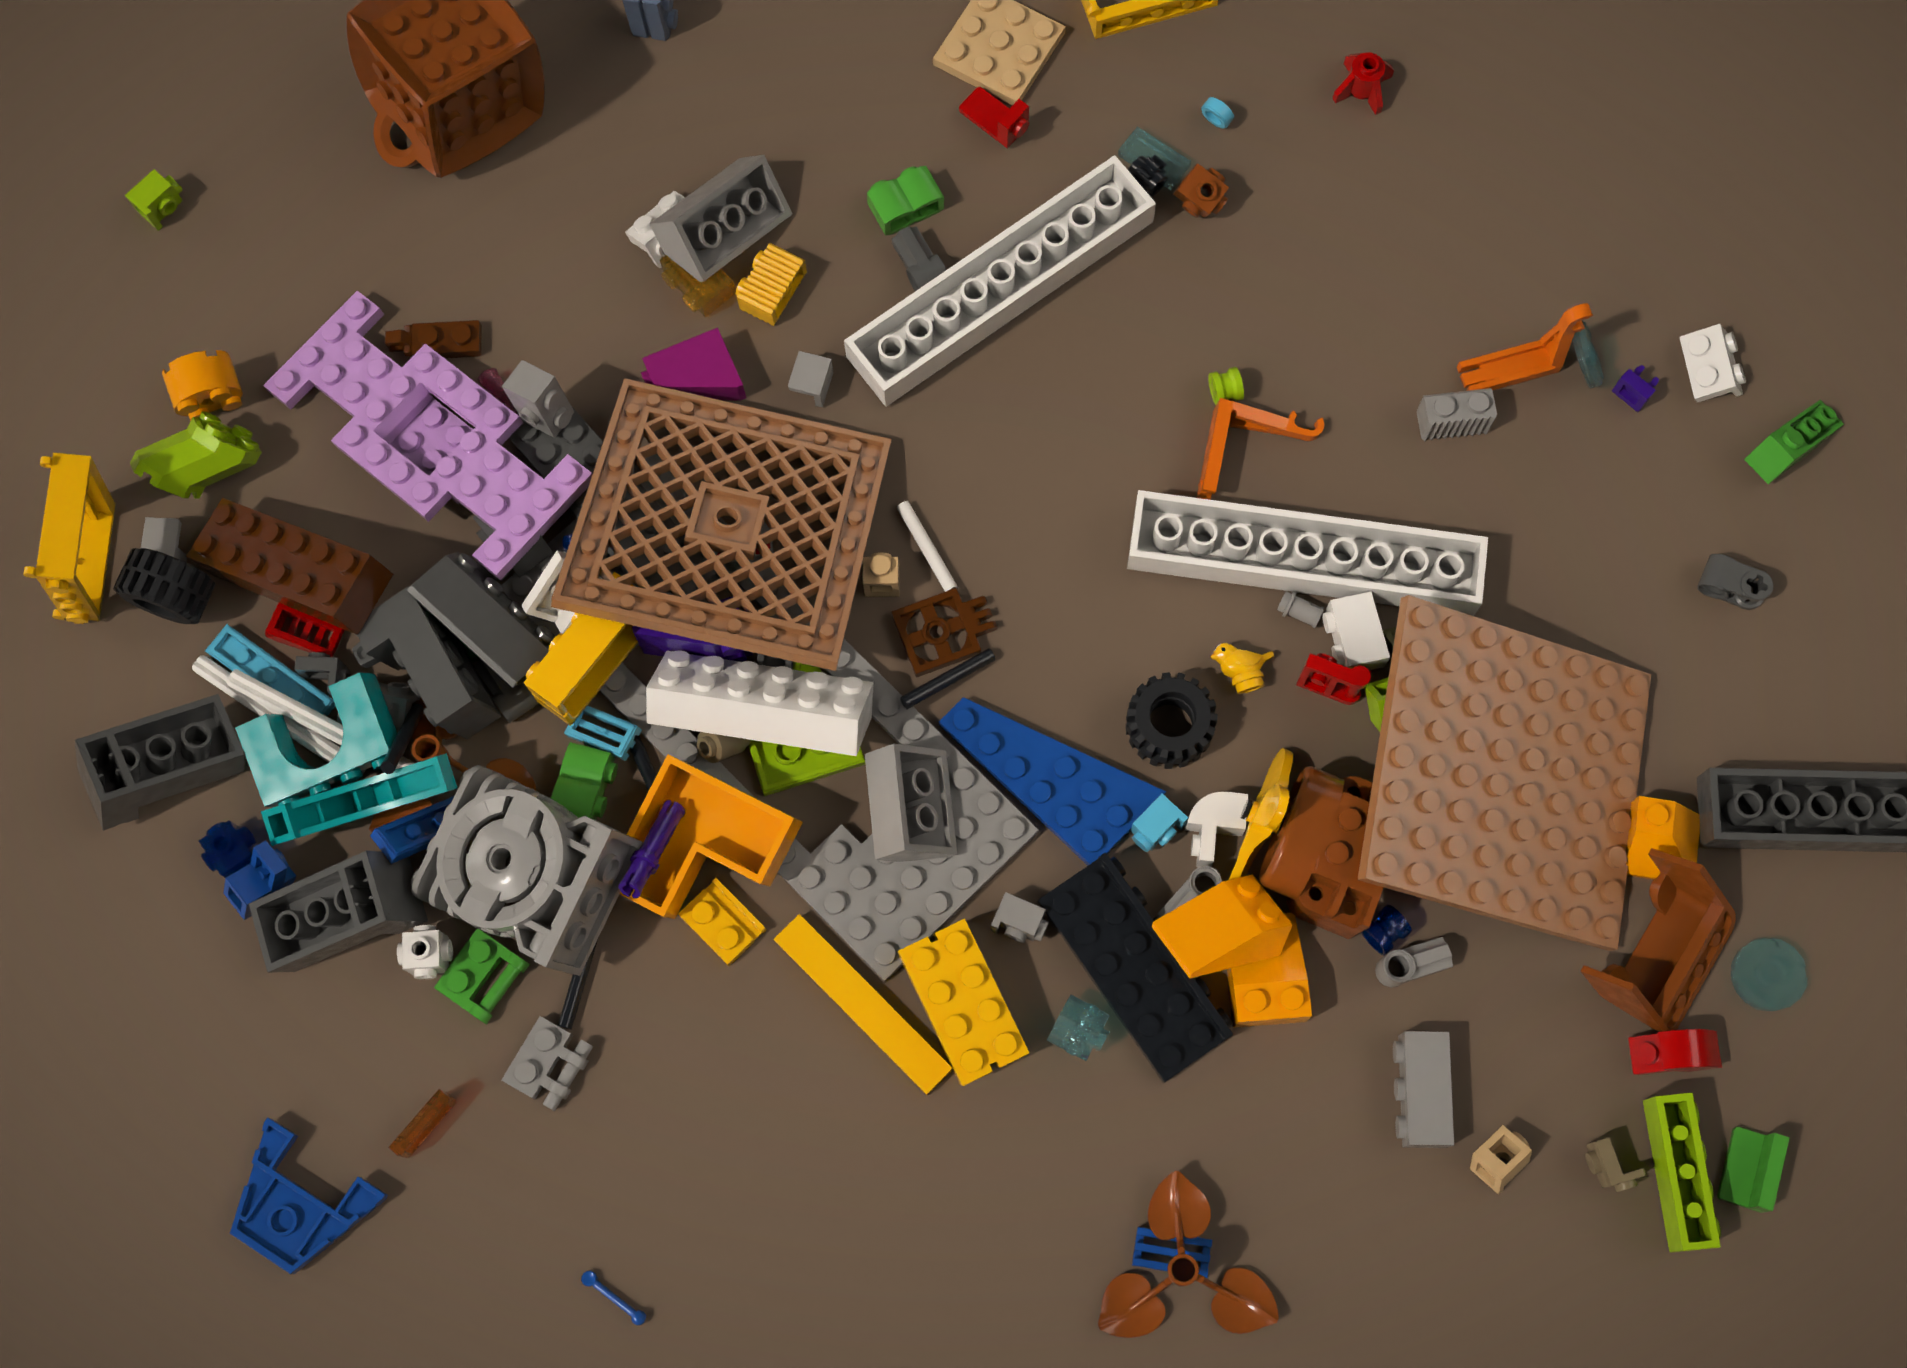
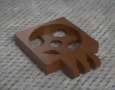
(967, 619)

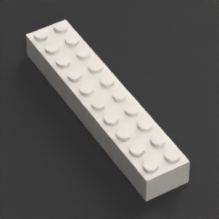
(999, 280)
(1305, 552)

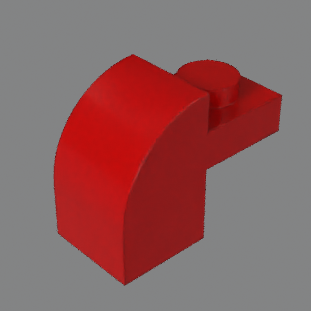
(1675, 1051)

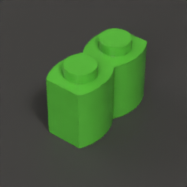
(905, 199)
(584, 780)

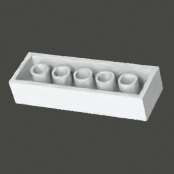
(760, 702)

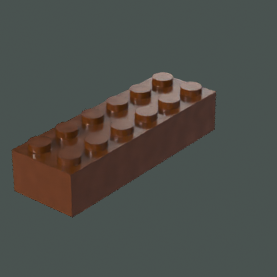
(290, 565)

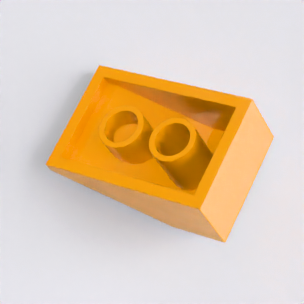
(1224, 928)
(1272, 988)

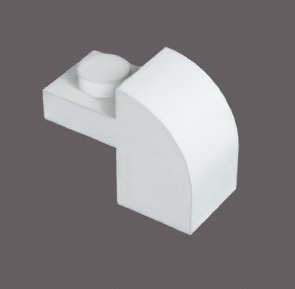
(1211, 816)

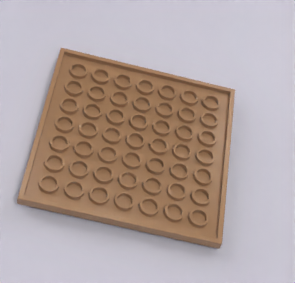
(1505, 775)

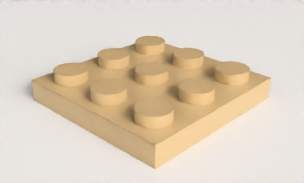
(999, 47)

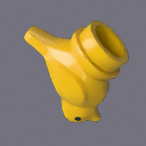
(1241, 666)

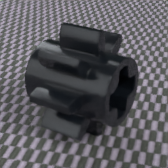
(1149, 173)

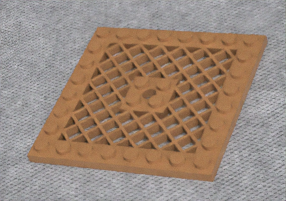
(649, 407)

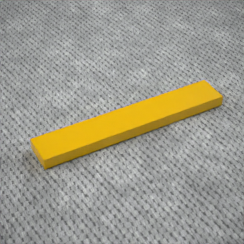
(863, 1004)

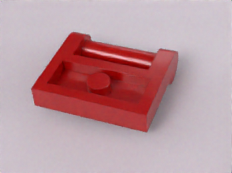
(1322, 674)

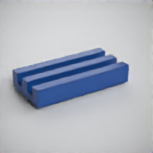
(1139, 1246)

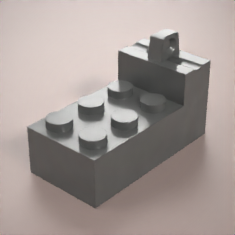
(440, 670)
(157, 758)
(336, 911)

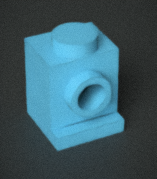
(1157, 824)

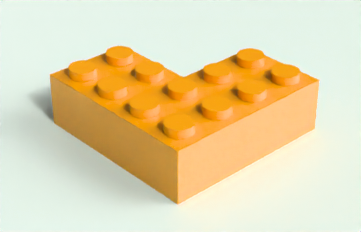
(717, 825)

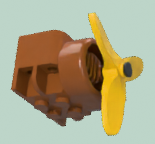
(1313, 845)

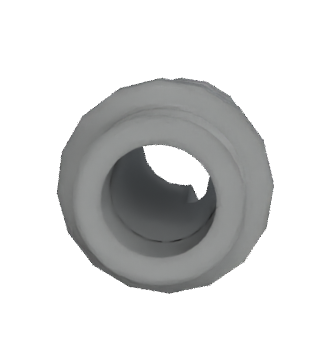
(1300, 609)

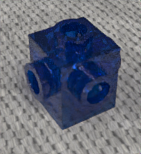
(227, 847)

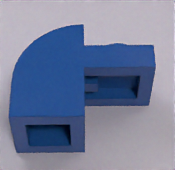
(261, 877)

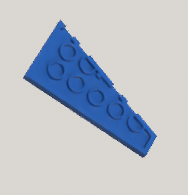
(1067, 790)

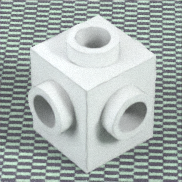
(435, 958)

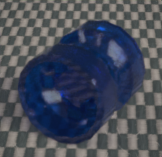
(1386, 930)

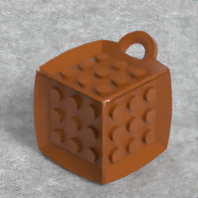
(449, 75)

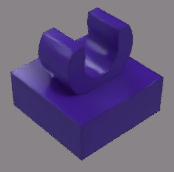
(1634, 389)

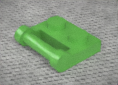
(473, 968)

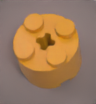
(202, 384)

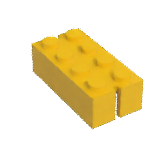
(579, 664)
(963, 1002)

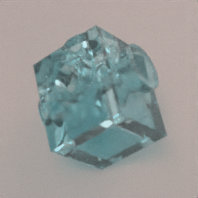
(1079, 1028)

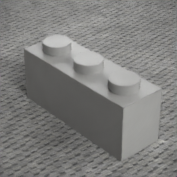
(1424, 1089)

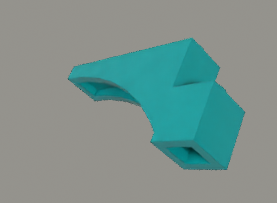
(359, 799)

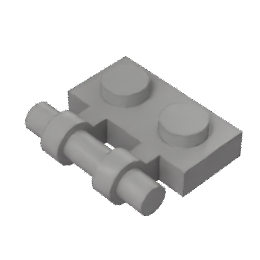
(538, 1058)

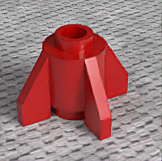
(1364, 79)

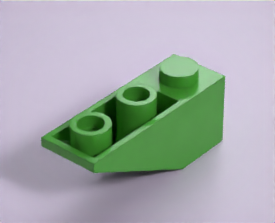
(1793, 441)

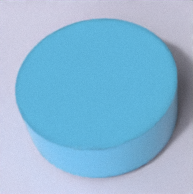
(1217, 112)

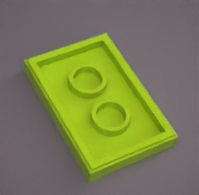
(787, 766)

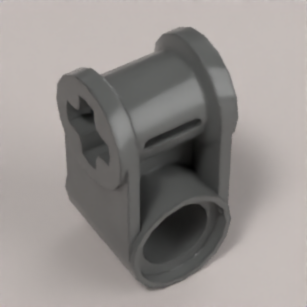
(1732, 582)

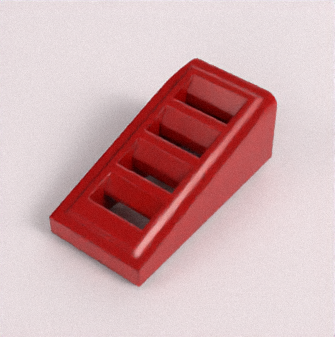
(278, 619)

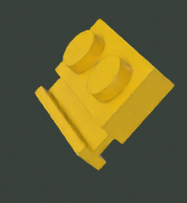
(722, 922)

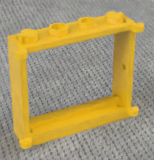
(1137, 13)
(74, 538)

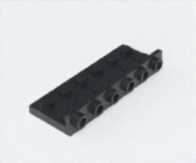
(1134, 969)

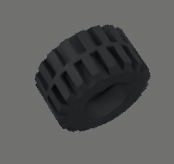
(164, 586)
(1180, 694)

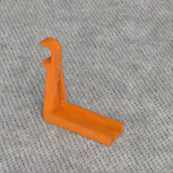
(1526, 360)
(1246, 418)

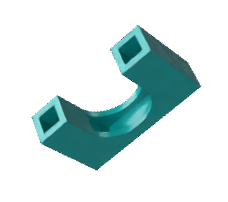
(366, 740)

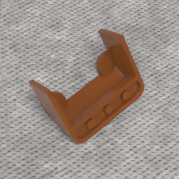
(1675, 948)

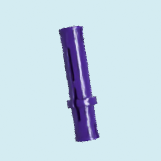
(645, 860)

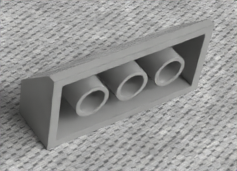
(722, 217)

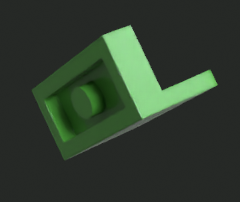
(1753, 1169)

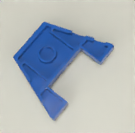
(286, 1219)

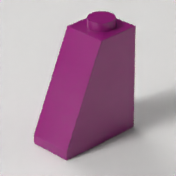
(696, 367)

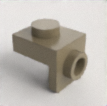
(1604, 1162)

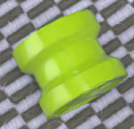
(1226, 385)

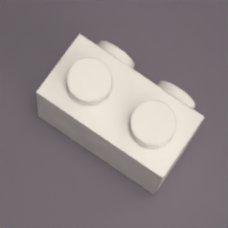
(1356, 632)

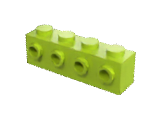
(1682, 1172)

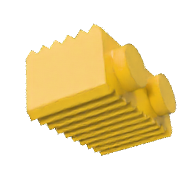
(771, 283)

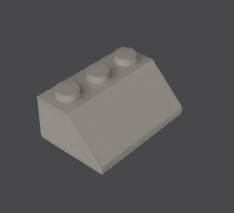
(910, 803)

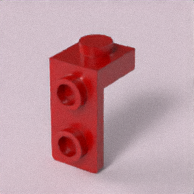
(996, 118)

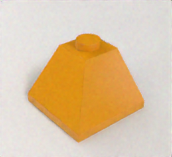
(1663, 827)

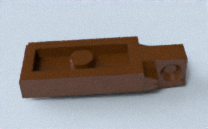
(448, 339)

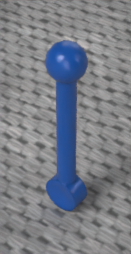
(590, 1279)

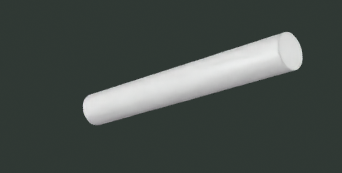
(926, 546)

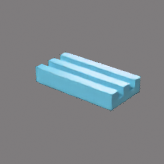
(625, 741)

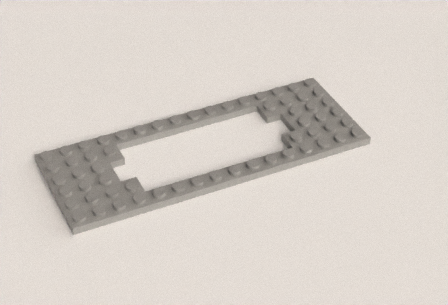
(863, 899)

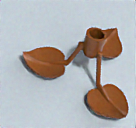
(429, 745)
(1183, 1211)

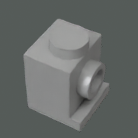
(1020, 919)

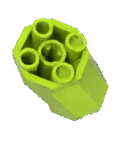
(197, 456)

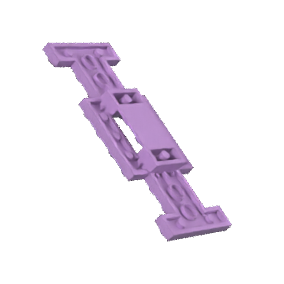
(422, 446)

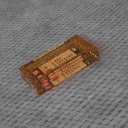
(423, 1124)

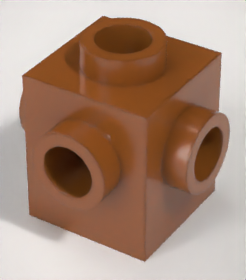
(1190, 191)

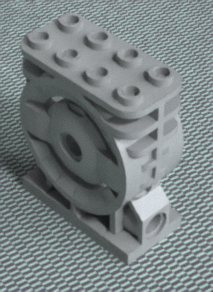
(562, 879)

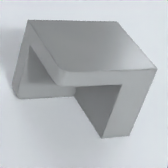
(811, 376)
(163, 536)

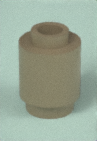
(719, 747)

